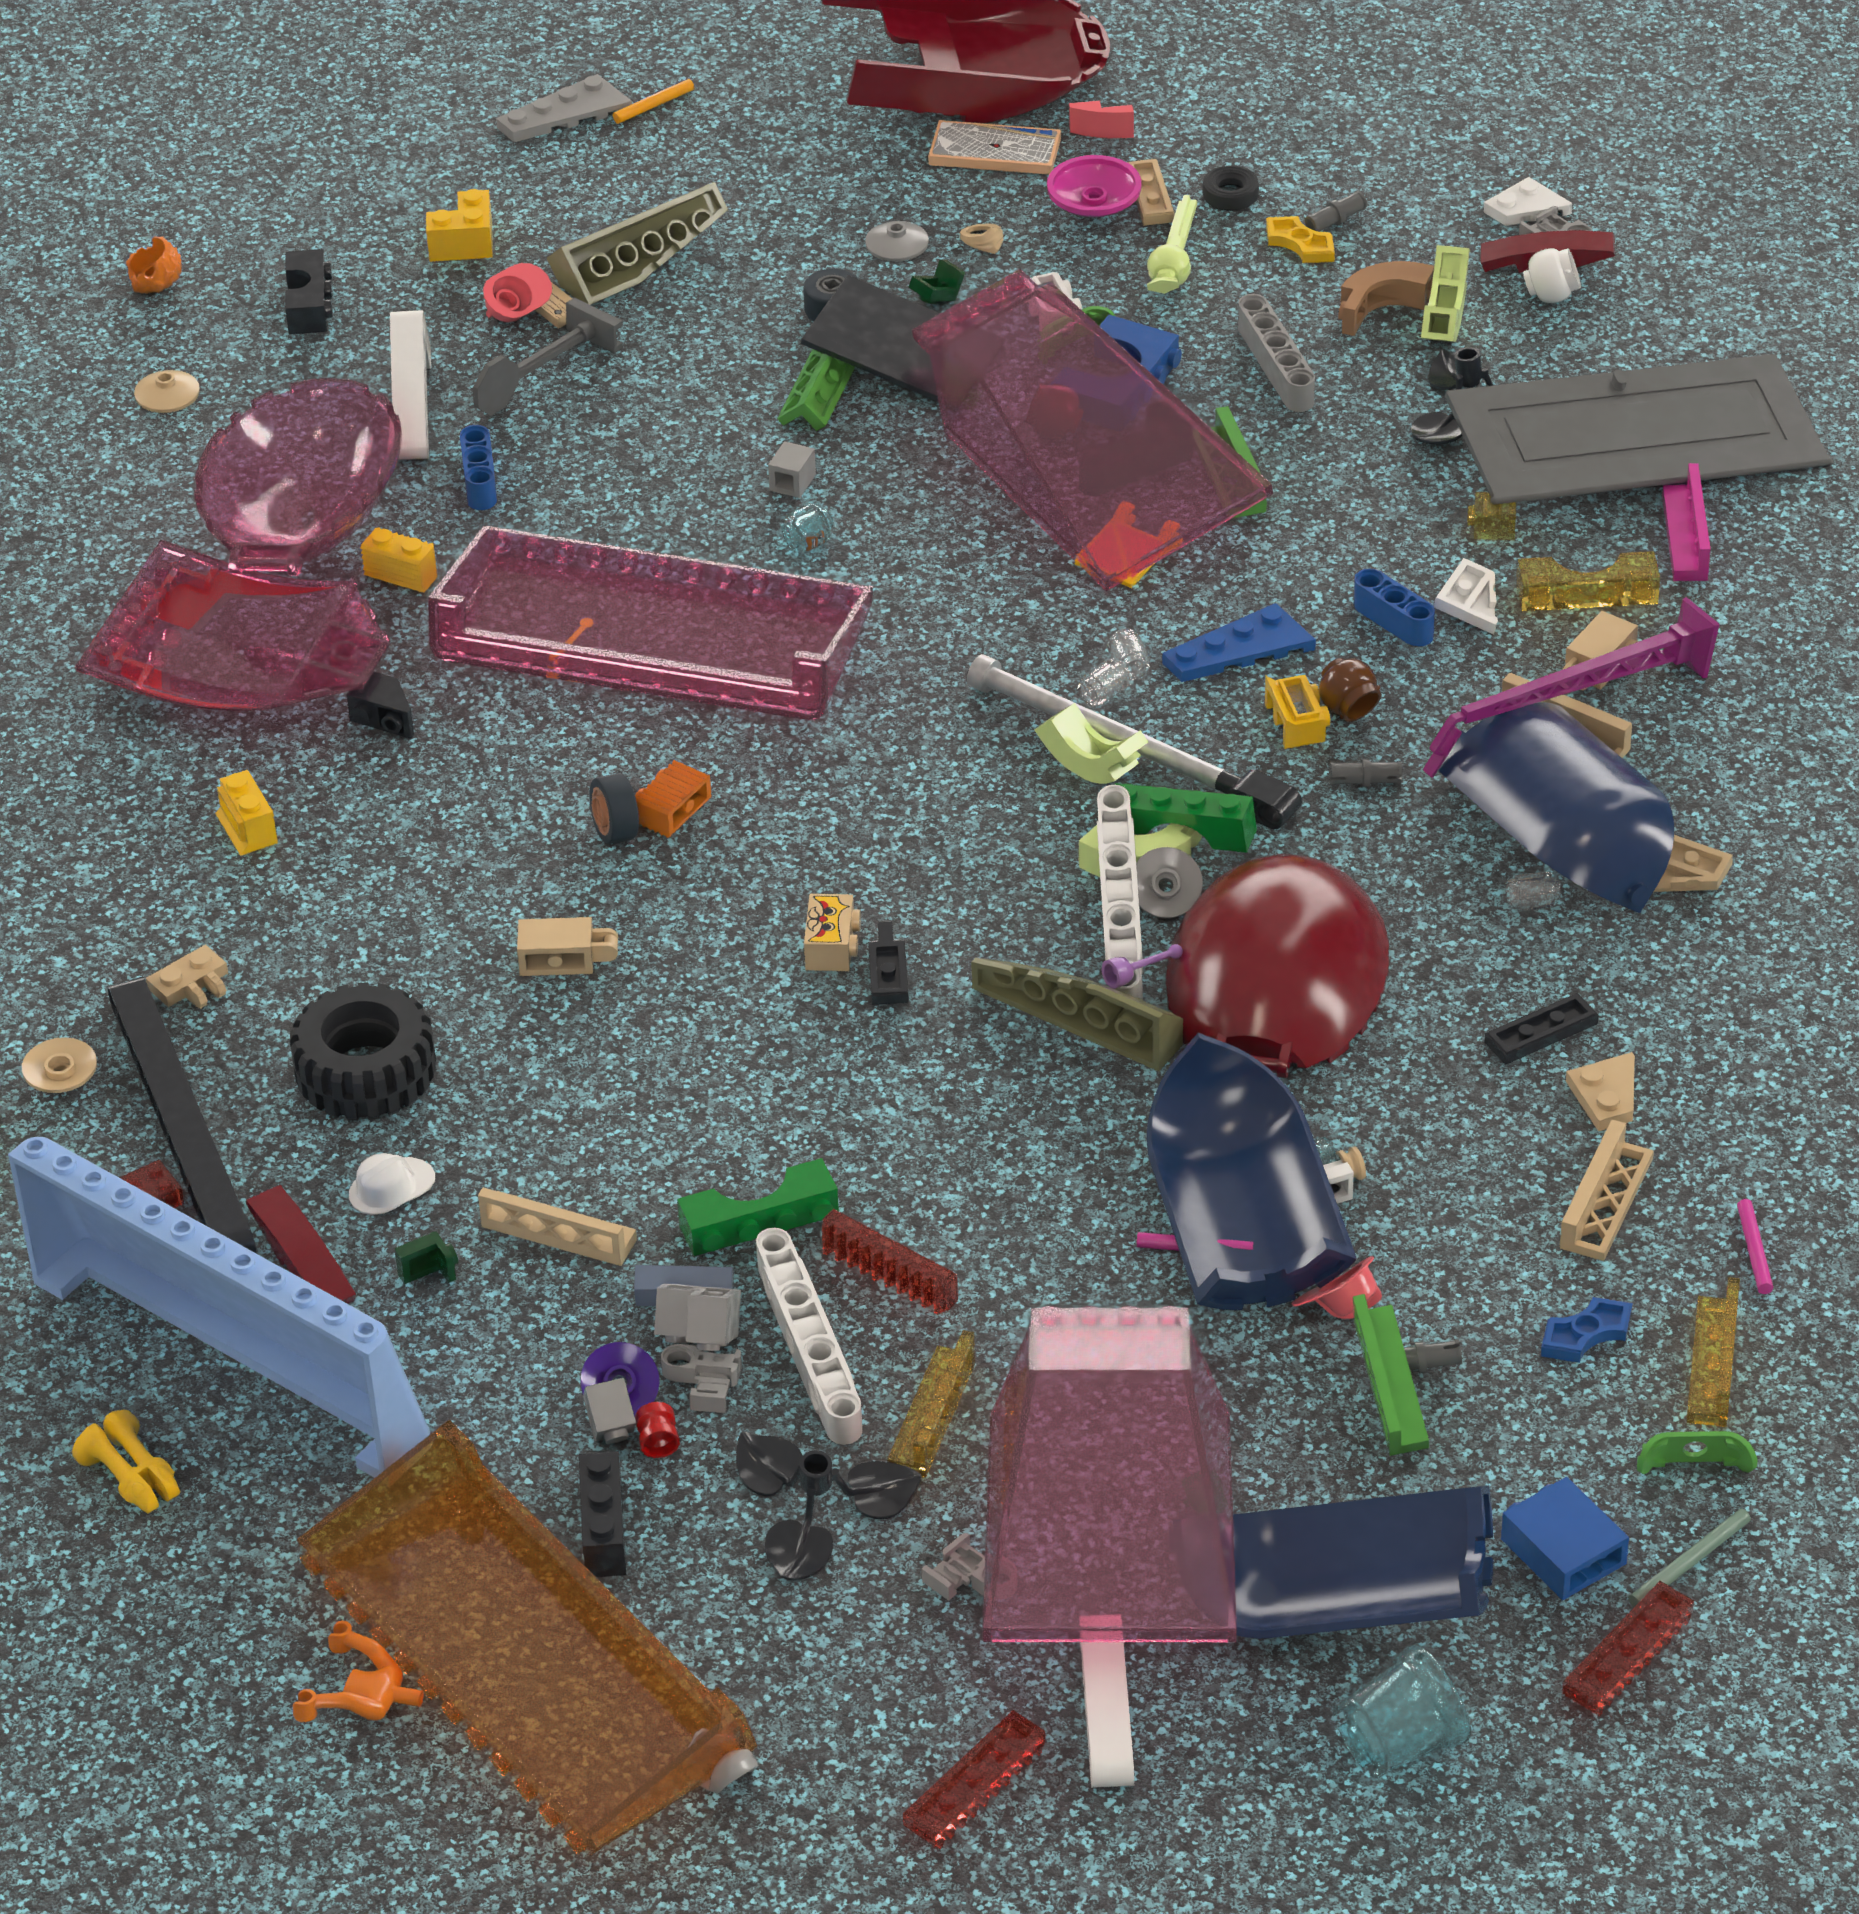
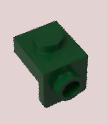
(941, 286)
(424, 1257)

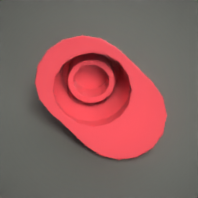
(516, 292)
(1338, 1294)

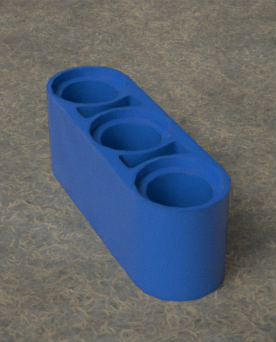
(478, 467)
(1394, 607)

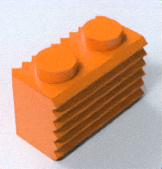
(672, 798)

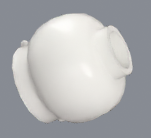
(1552, 275)

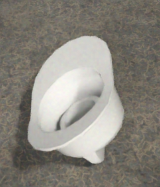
(389, 1181)

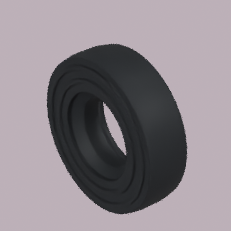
(1234, 199)

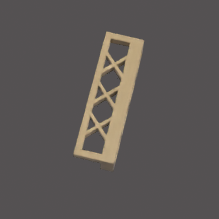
(1607, 727)
(1594, 1186)
(555, 1227)

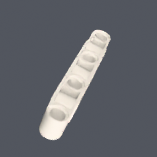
(1119, 881)
(809, 1336)

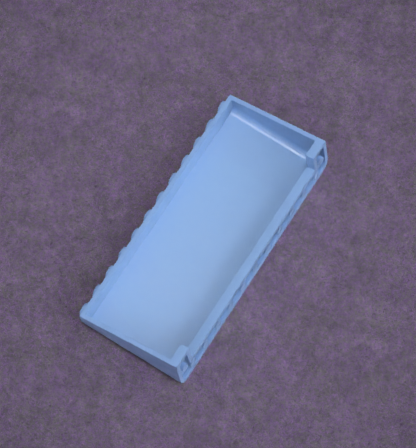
(322, 1349)

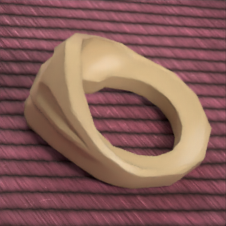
(988, 242)

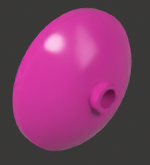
(1094, 185)

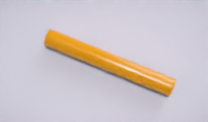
(653, 101)

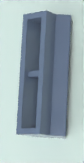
(652, 1276)

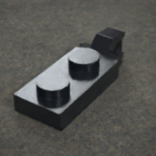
(888, 967)

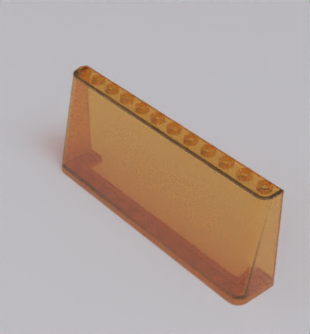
(521, 1643)

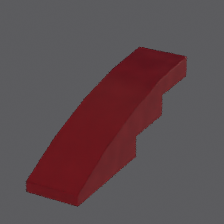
(1518, 249)
(298, 1243)

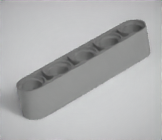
(1276, 352)

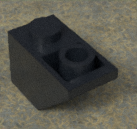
(381, 706)

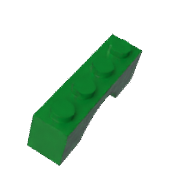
(1222, 819)
(717, 1222)

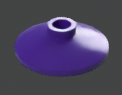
(623, 1361)

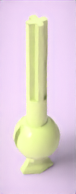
(1170, 263)

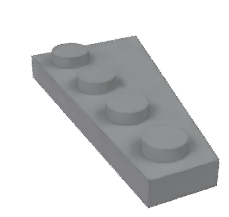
(563, 109)

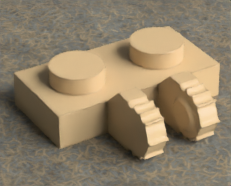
(188, 977)

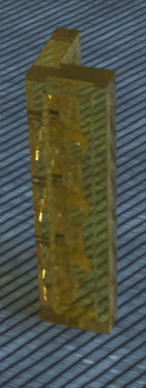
(1713, 1357)
(934, 1405)

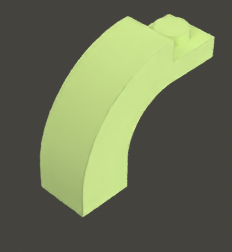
(1447, 296)
(1085, 750)
(1172, 836)

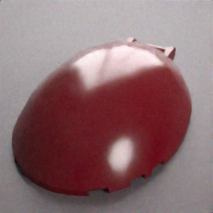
(1280, 962)

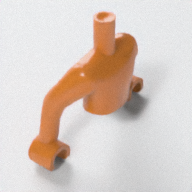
(364, 1692)

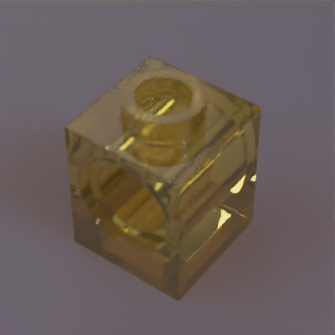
(1491, 520)

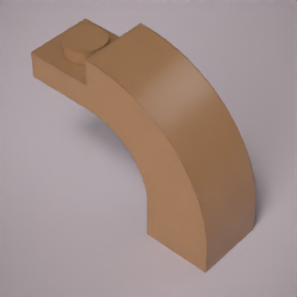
(1383, 285)

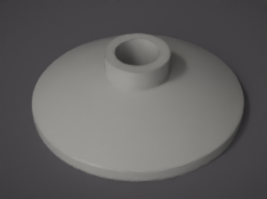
(896, 241)
(1171, 866)

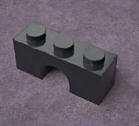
(308, 291)
(602, 1514)

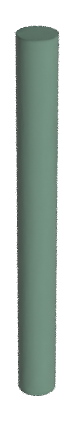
(1694, 1554)

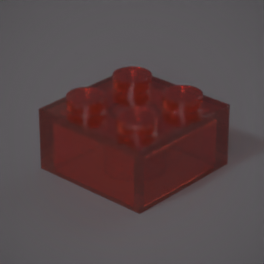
(157, 1182)

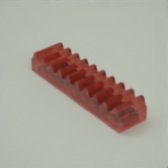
(889, 1261)
(1628, 1648)
(974, 1779)

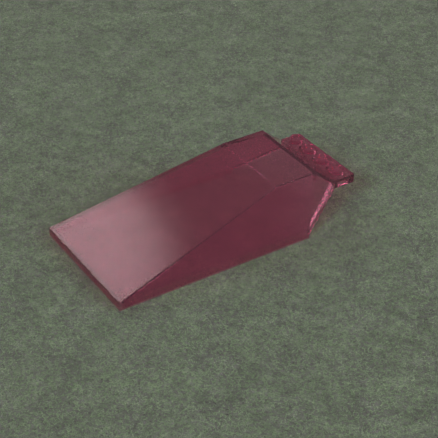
(1080, 429)
(1109, 1485)

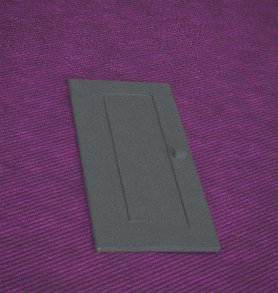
(1635, 428)

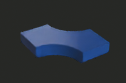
(1573, 1335)

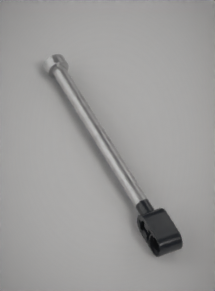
(1272, 798)

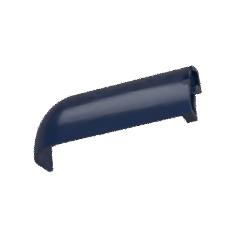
(1567, 800)
(1242, 1168)
(1362, 1563)

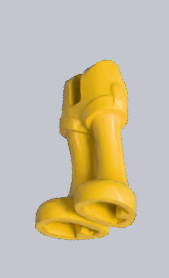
(134, 1482)

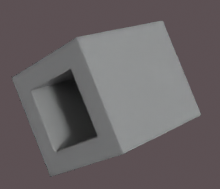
(792, 469)
(609, 1411)

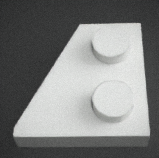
(1524, 203)
(1470, 596)

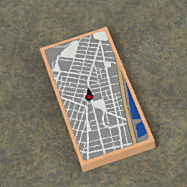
(994, 147)

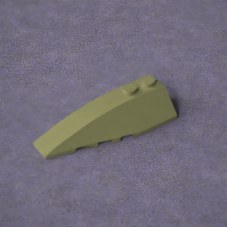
(634, 247)
(1084, 1009)

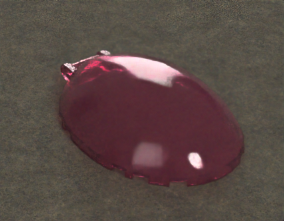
(297, 473)

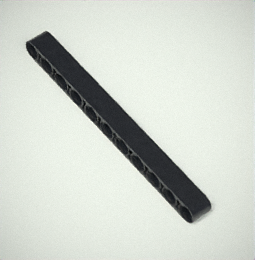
(178, 1111)

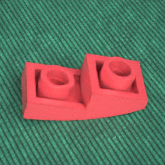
(1099, 122)

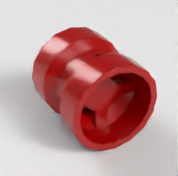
(657, 1429)

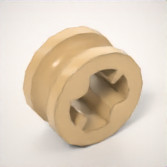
(1355, 1161)

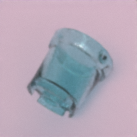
(1403, 1713)

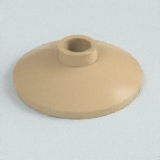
(166, 391)
(59, 1065)

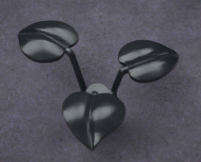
(1447, 373)
(803, 1549)

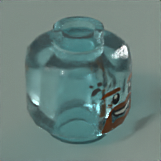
(807, 527)

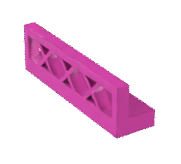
(1687, 528)

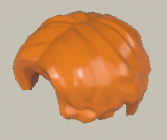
(154, 267)

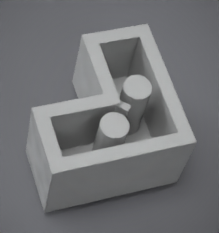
(697, 1315)

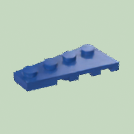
(1239, 644)

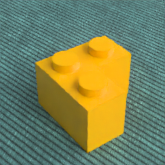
(461, 232)

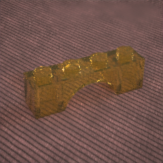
(1549, 586)

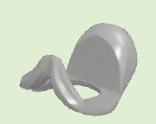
(729, 1767)

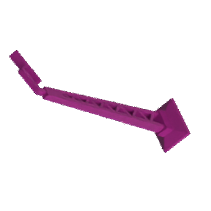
(1685, 642)

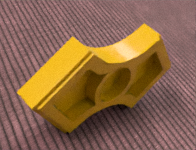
(1307, 243)

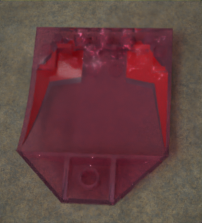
(234, 639)

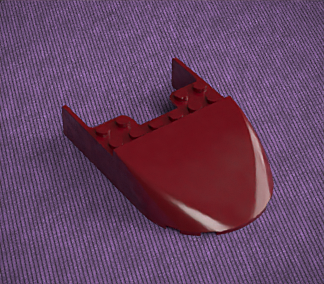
(980, 56)

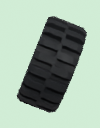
(370, 1082)

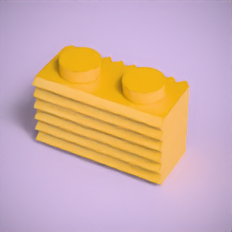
(399, 559)

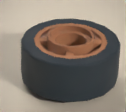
(614, 808)

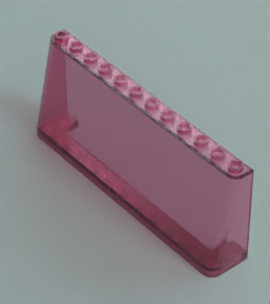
(647, 622)

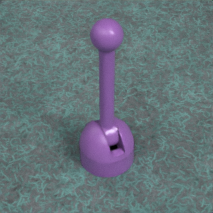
(1119, 971)

